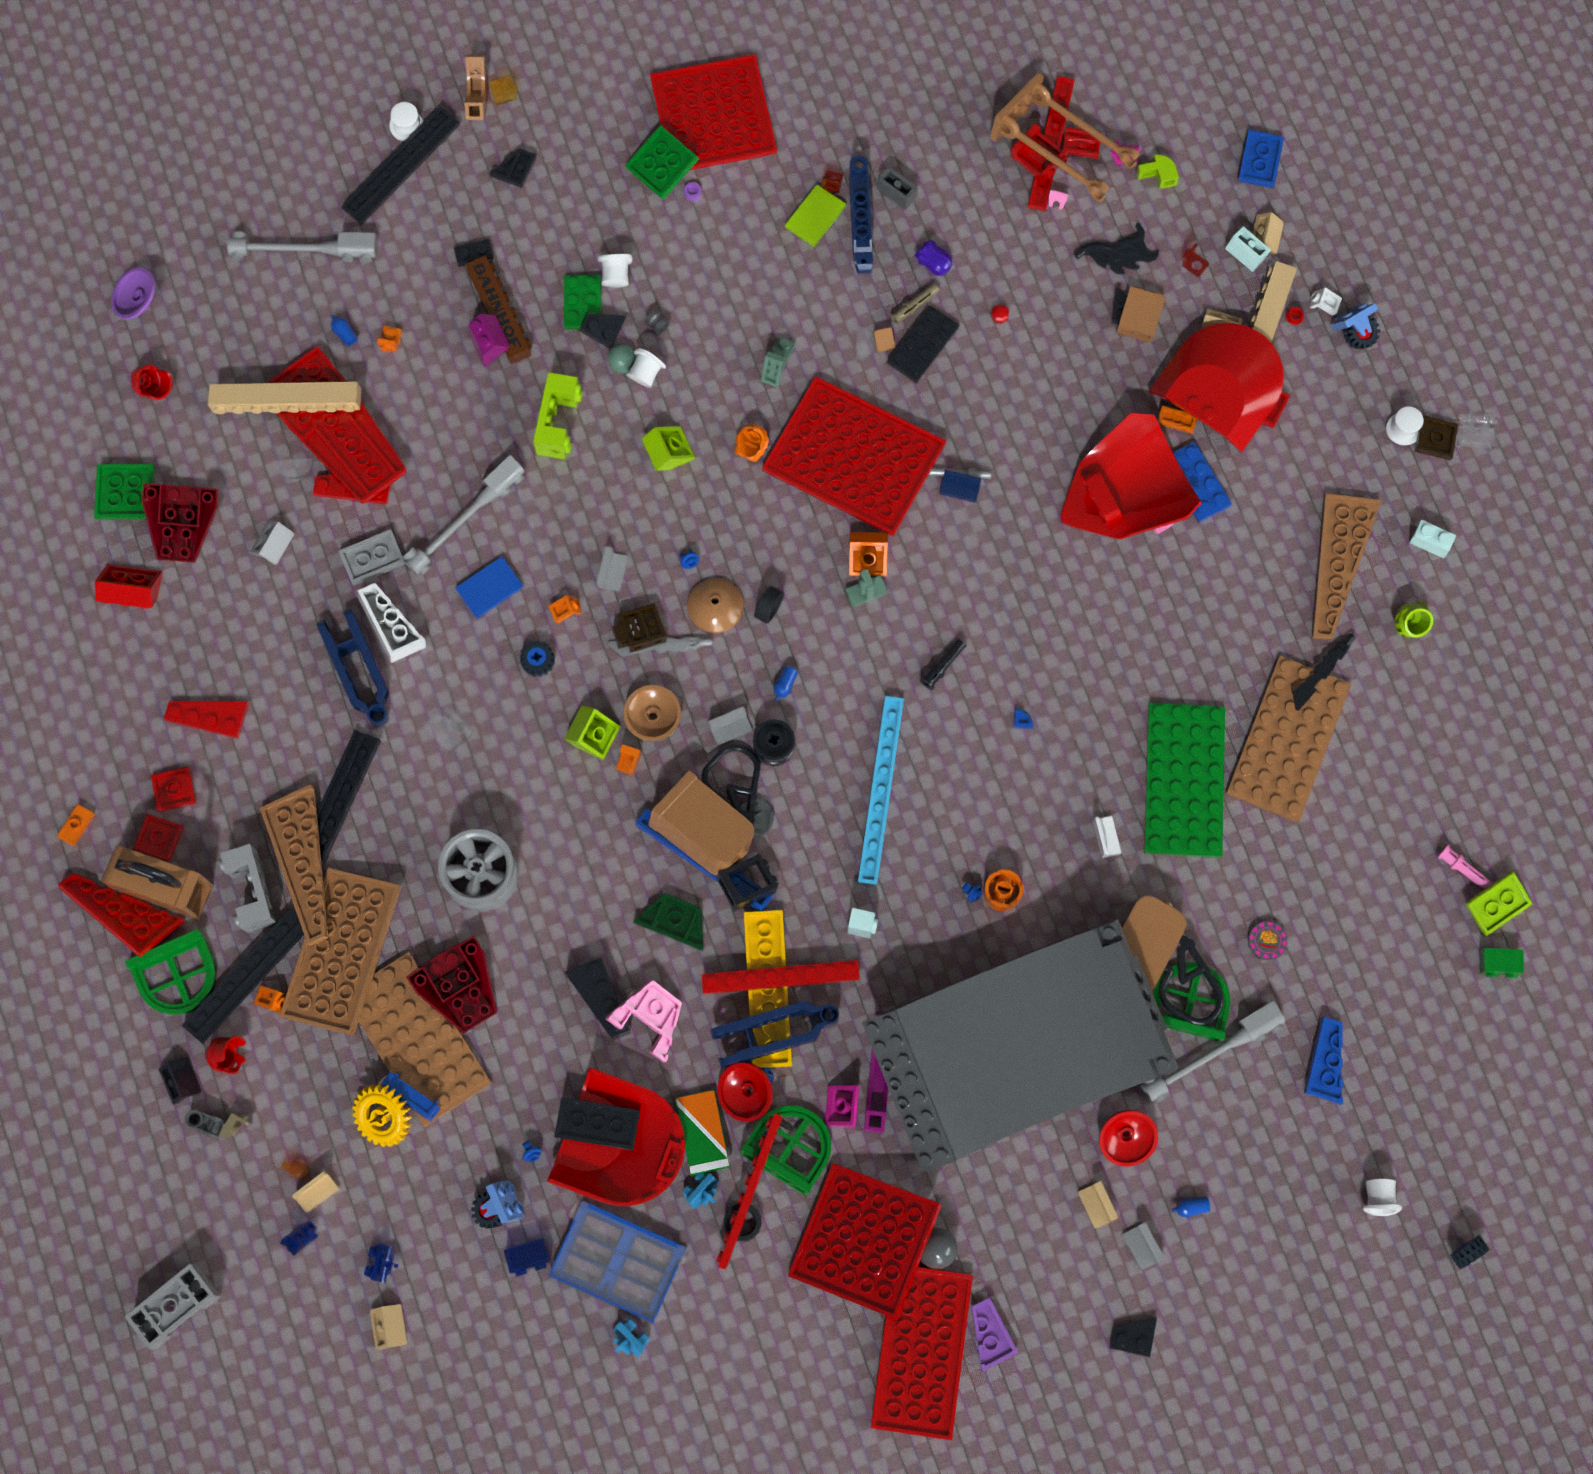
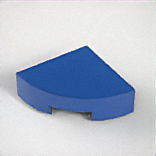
(1022, 720)

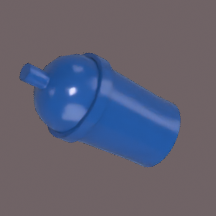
(343, 330)
(784, 683)
(1192, 1206)

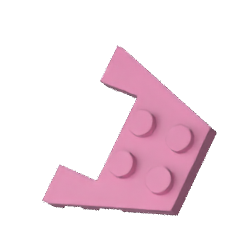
(654, 1008)

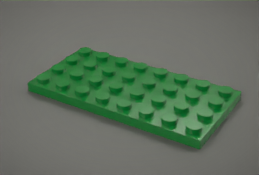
(1184, 780)

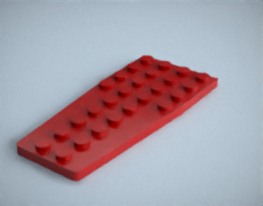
(341, 440)

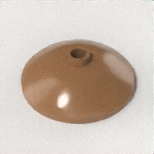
(719, 616)
(648, 701)

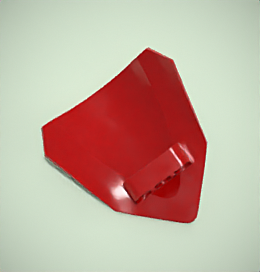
(1129, 483)

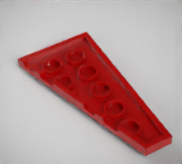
(122, 915)

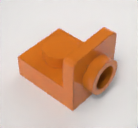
(389, 339)
(565, 608)
(270, 999)

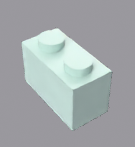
(1248, 249)
(1432, 539)
(862, 923)

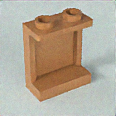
(1141, 314)

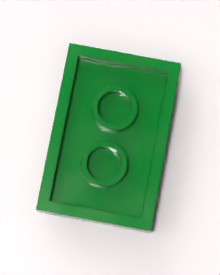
(581, 297)

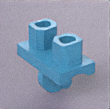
(704, 1191)
(626, 1341)

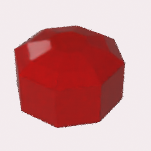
(1000, 313)

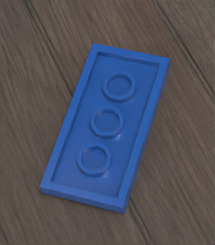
(1202, 481)

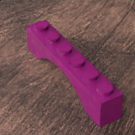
(876, 1098)

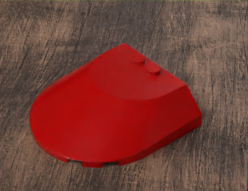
(1225, 380)
(618, 1174)

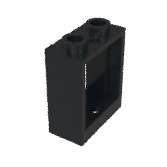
(730, 890)

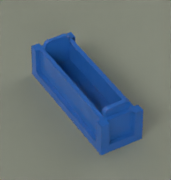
(414, 1099)

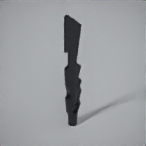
(1323, 670)

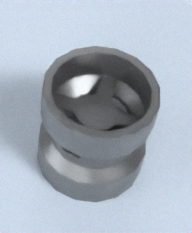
(656, 321)

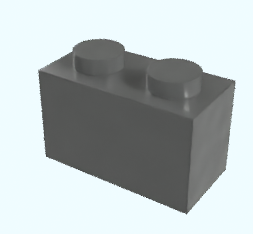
(897, 188)

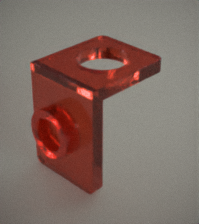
(832, 184)
(1189, 257)

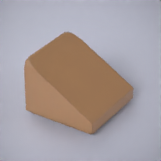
(884, 339)

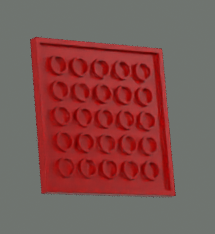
(716, 110)
(864, 1241)

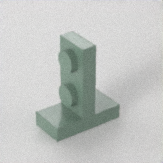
(776, 361)
(866, 590)

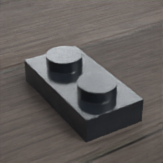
(473, 251)

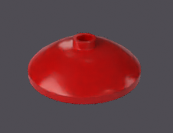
(735, 1092)
(1135, 1145)

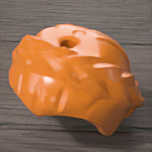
(751, 442)

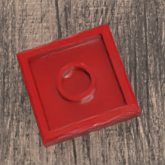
(173, 789)
(158, 838)

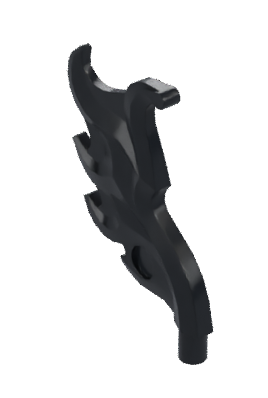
(1122, 254)

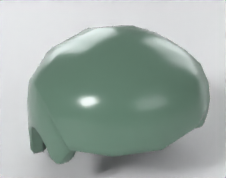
(621, 358)

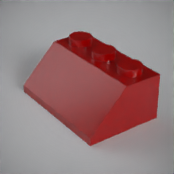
(128, 586)

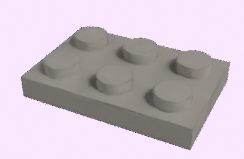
(371, 557)

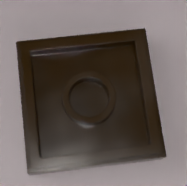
(1436, 438)

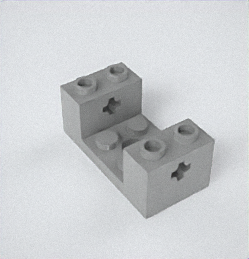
(247, 862)
(188, 1290)

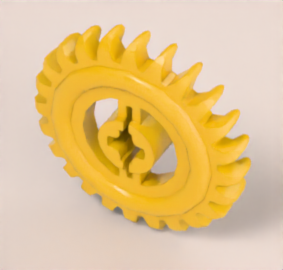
(390, 1104)

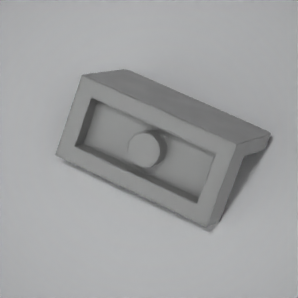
(272, 542)
(612, 570)
(730, 726)
(1143, 1246)

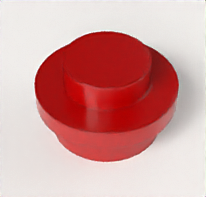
(1295, 316)

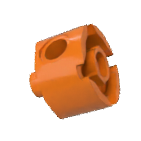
(1003, 890)

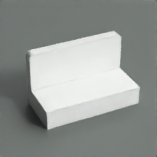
(1106, 836)

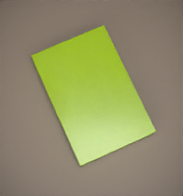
(815, 215)
(1498, 903)

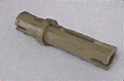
(909, 307)

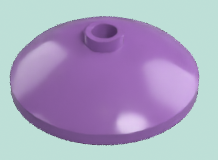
(133, 293)

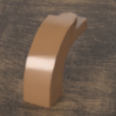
(476, 87)

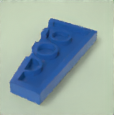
(1325, 1072)

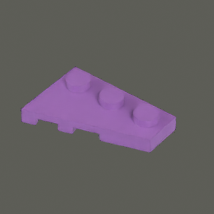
(991, 1335)

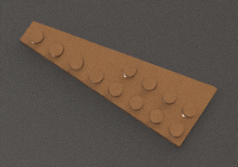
(1344, 535)
(295, 839)

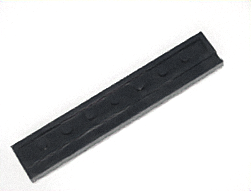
(400, 165)
(344, 789)
(245, 977)

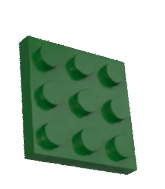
(661, 162)
(120, 491)

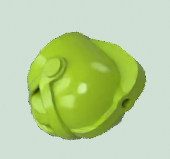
(1413, 620)

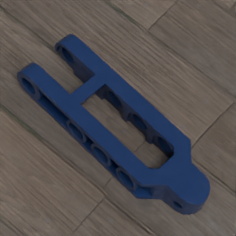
(860, 203)
(375, 709)
(819, 1017)

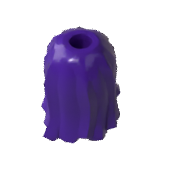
(934, 258)

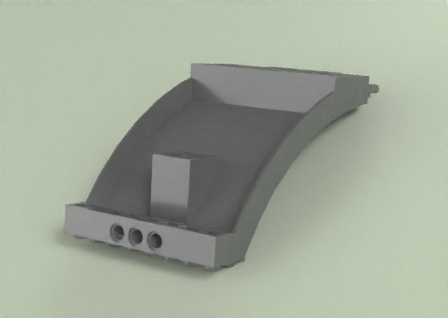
(1020, 1044)

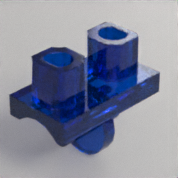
(300, 1237)
(383, 1263)

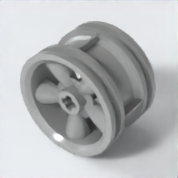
(465, 844)

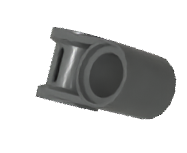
(207, 1125)

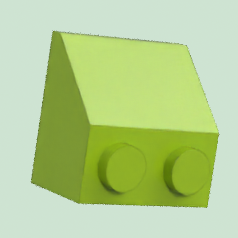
(667, 447)
(592, 732)

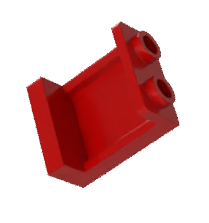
(1032, 160)

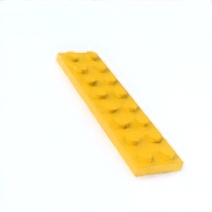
(767, 950)

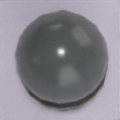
(940, 1250)

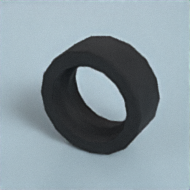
(769, 604)
(757, 1222)

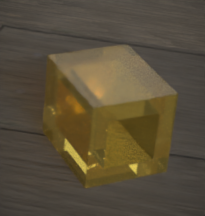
(503, 90)

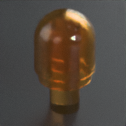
(296, 1169)

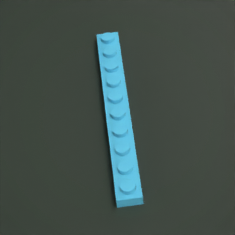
(880, 791)

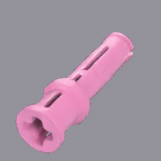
(1457, 862)

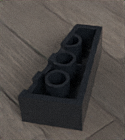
(598, 993)

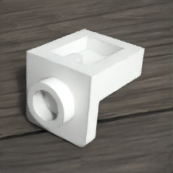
(1325, 300)

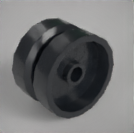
(770, 732)

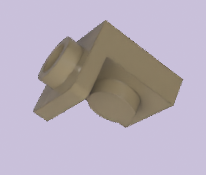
(231, 1126)

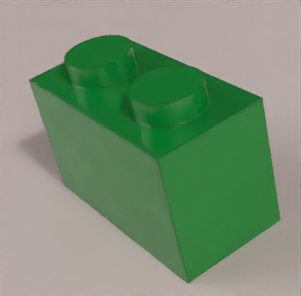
(1501, 962)

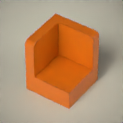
(628, 759)

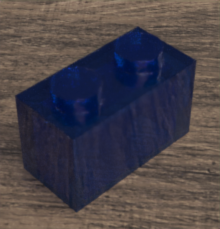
(527, 1257)

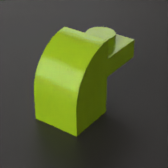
(1160, 167)

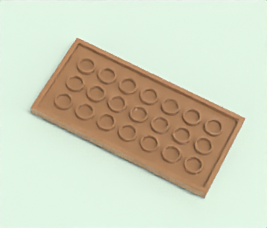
(1287, 744)
(338, 971)
(419, 1040)

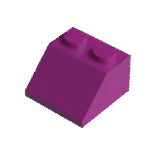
(487, 338)

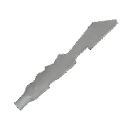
(670, 645)

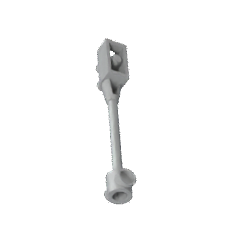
(347, 246)
(496, 484)
(1252, 1028)

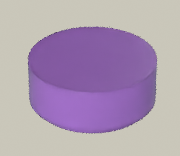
(692, 191)

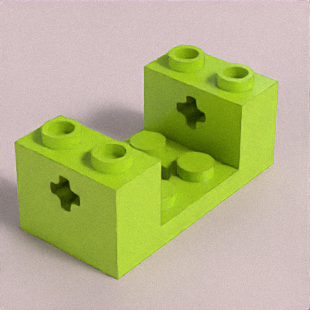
(561, 391)

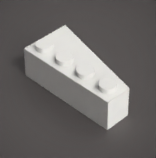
(391, 627)

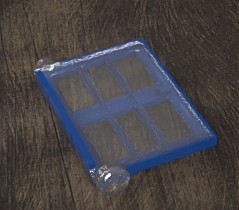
(617, 1261)

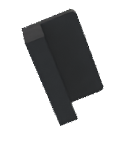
(179, 1079)

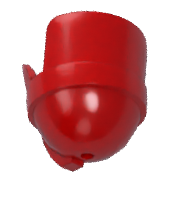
(151, 382)
(223, 1054)

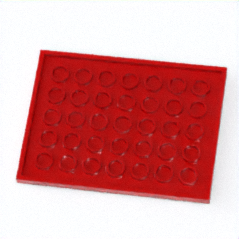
(854, 456)

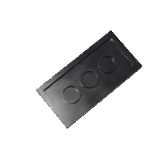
(923, 344)
(597, 1124)

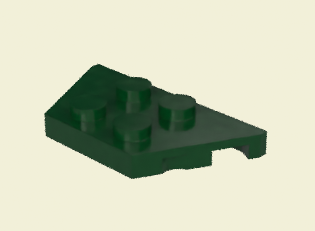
(674, 920)

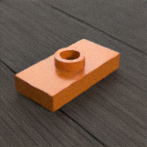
(1176, 419)
(75, 825)

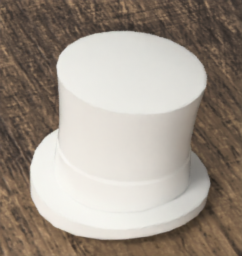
(404, 120)
(615, 269)
(645, 368)
(1404, 426)
(1381, 1197)

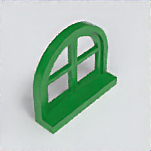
(167, 952)
(1205, 1031)
(778, 1167)

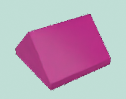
(841, 1106)

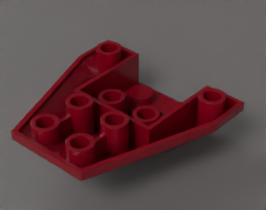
(178, 519)
(457, 985)

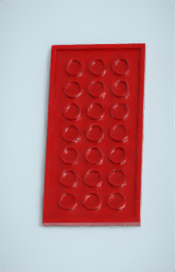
(923, 1357)

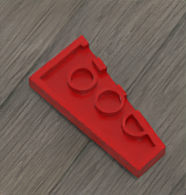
(331, 487)
(210, 716)

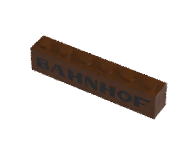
(497, 304)

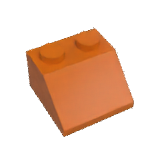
(868, 552)

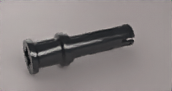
(938, 670)

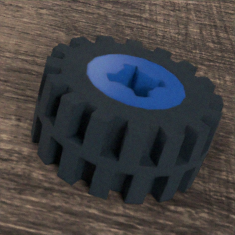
(537, 665)
(1469, 1252)

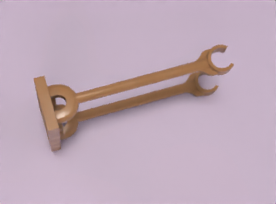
(1036, 93)

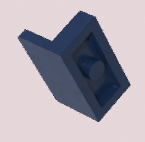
(960, 486)

